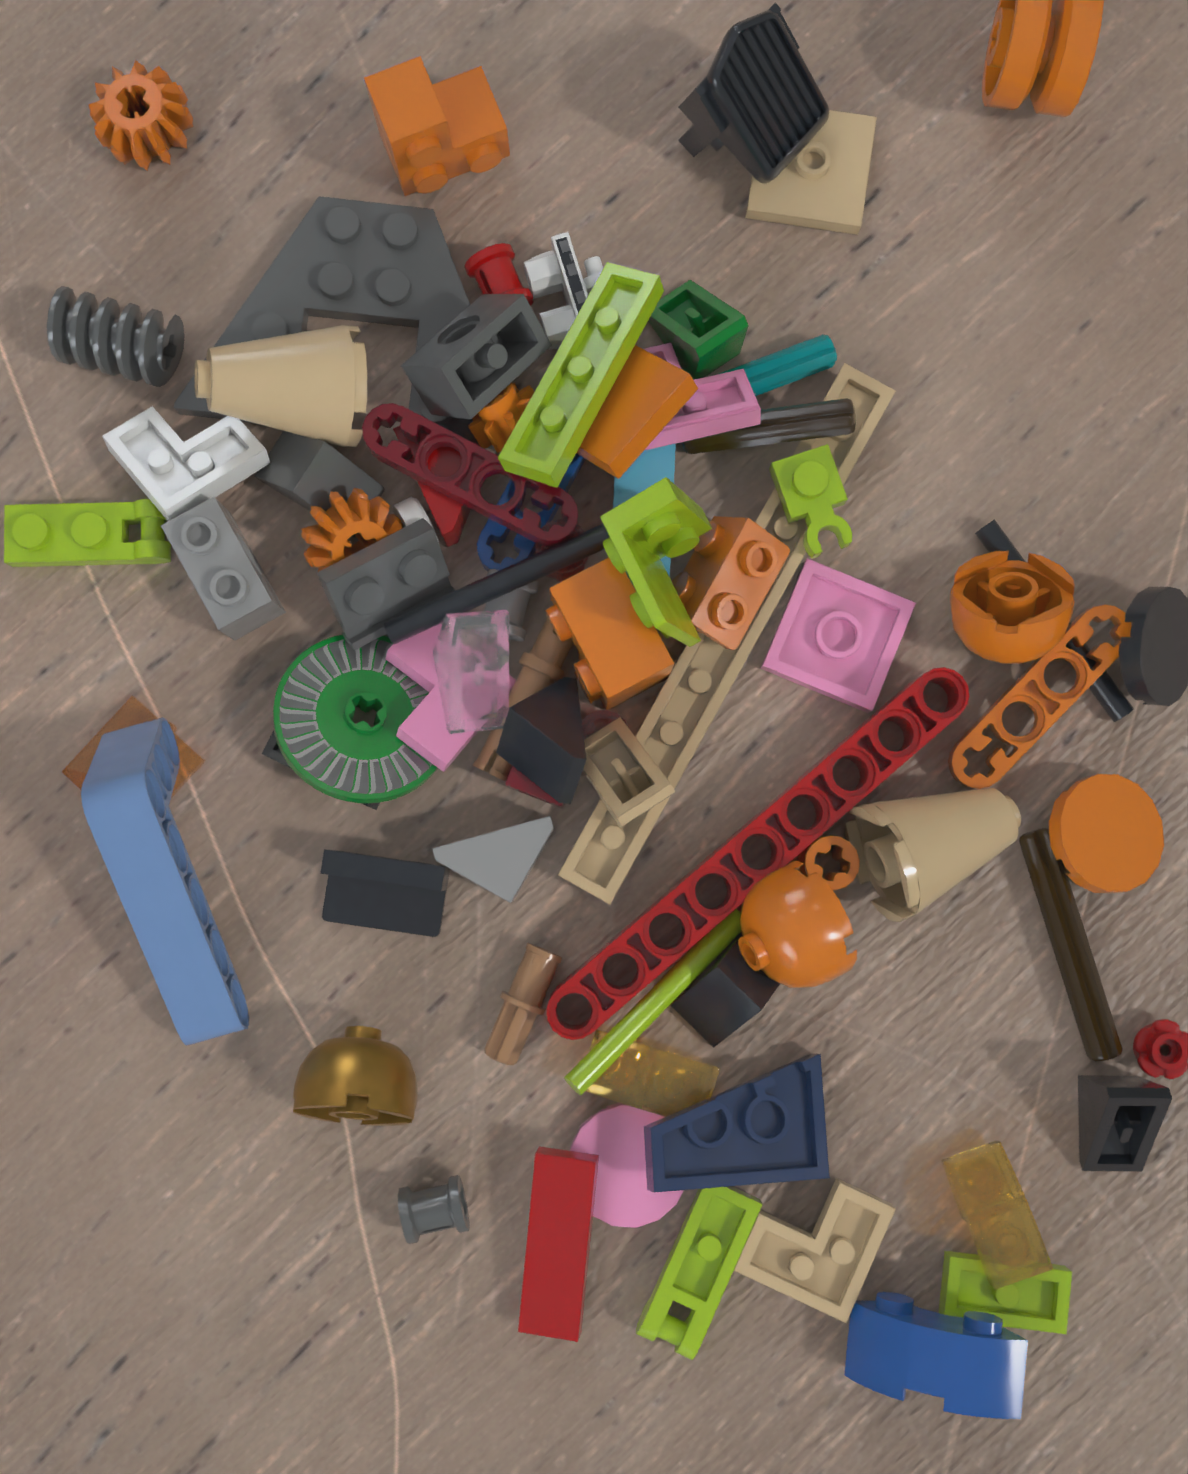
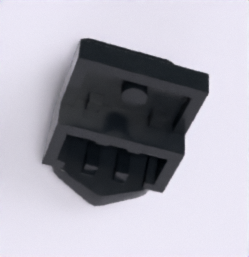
(756, 98)

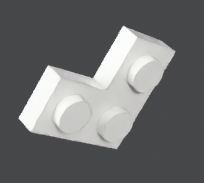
(189, 472)

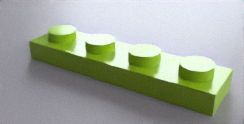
(581, 374)

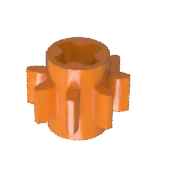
(499, 417)

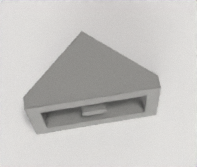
(498, 858)

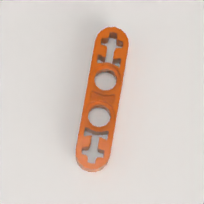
(1045, 703)

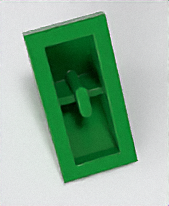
(700, 328)

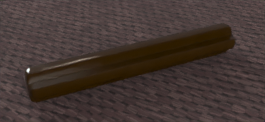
(1071, 947)

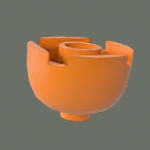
(1011, 606)
(795, 929)

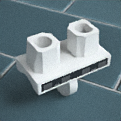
(558, 272)

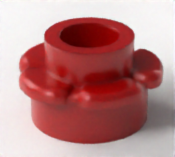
(1148, 1044)

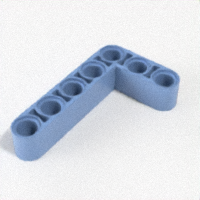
(132, 824)

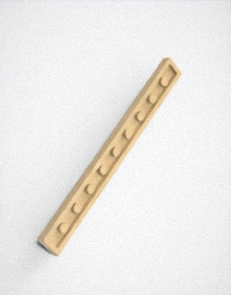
(709, 670)

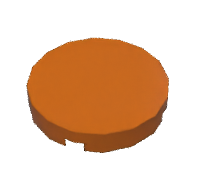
(1106, 833)

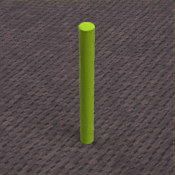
(653, 1004)

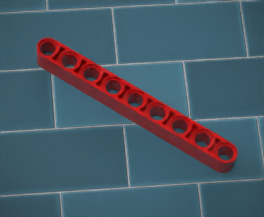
(786, 842)

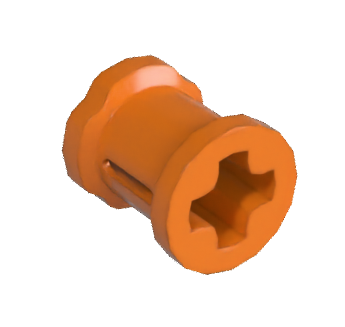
(842, 852)

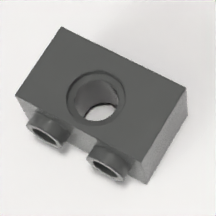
(477, 355)

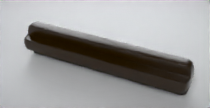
(784, 425)

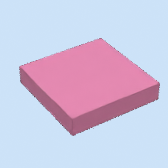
(838, 635)

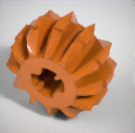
(141, 115)
(341, 521)

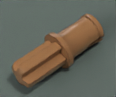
(522, 1004)

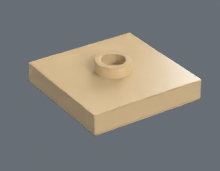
(824, 182)

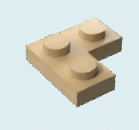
(822, 1266)

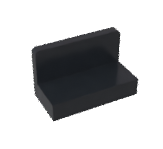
(384, 893)

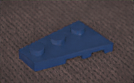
(746, 1135)

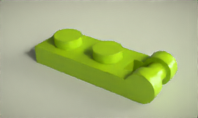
(83, 534)
(699, 1267)

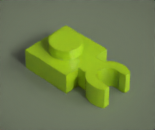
(811, 490)

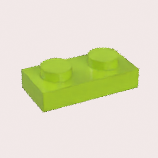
(1029, 1304)

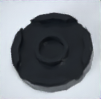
(1157, 650)

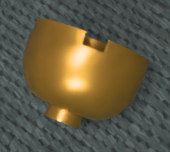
(357, 1081)

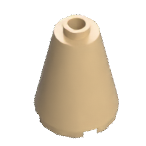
(290, 382)
(928, 844)

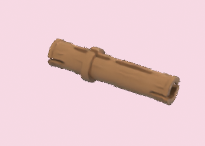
(539, 670)

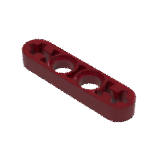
(467, 482)

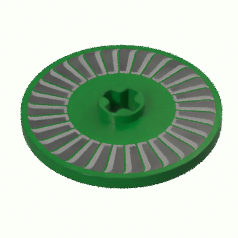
(317, 729)

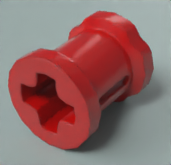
(495, 271)

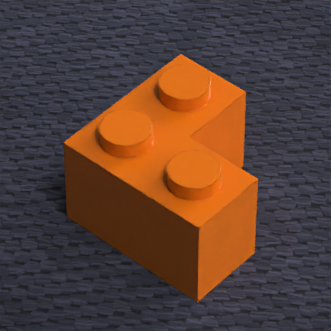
(436, 127)
(614, 647)

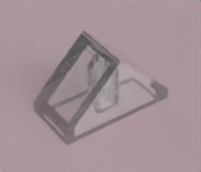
(474, 670)

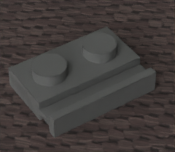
(385, 581)

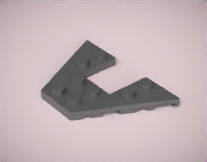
(353, 266)

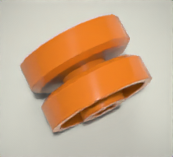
(1042, 52)

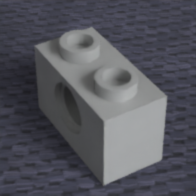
(223, 569)

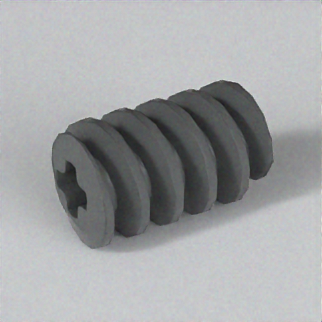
(114, 341)

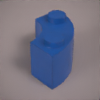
(951, 1357)

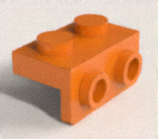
(729, 577)

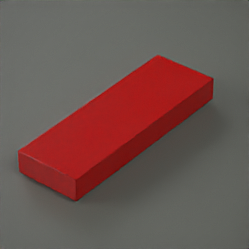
(558, 1243)

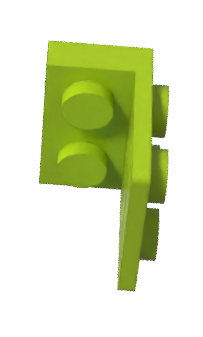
(641, 533)

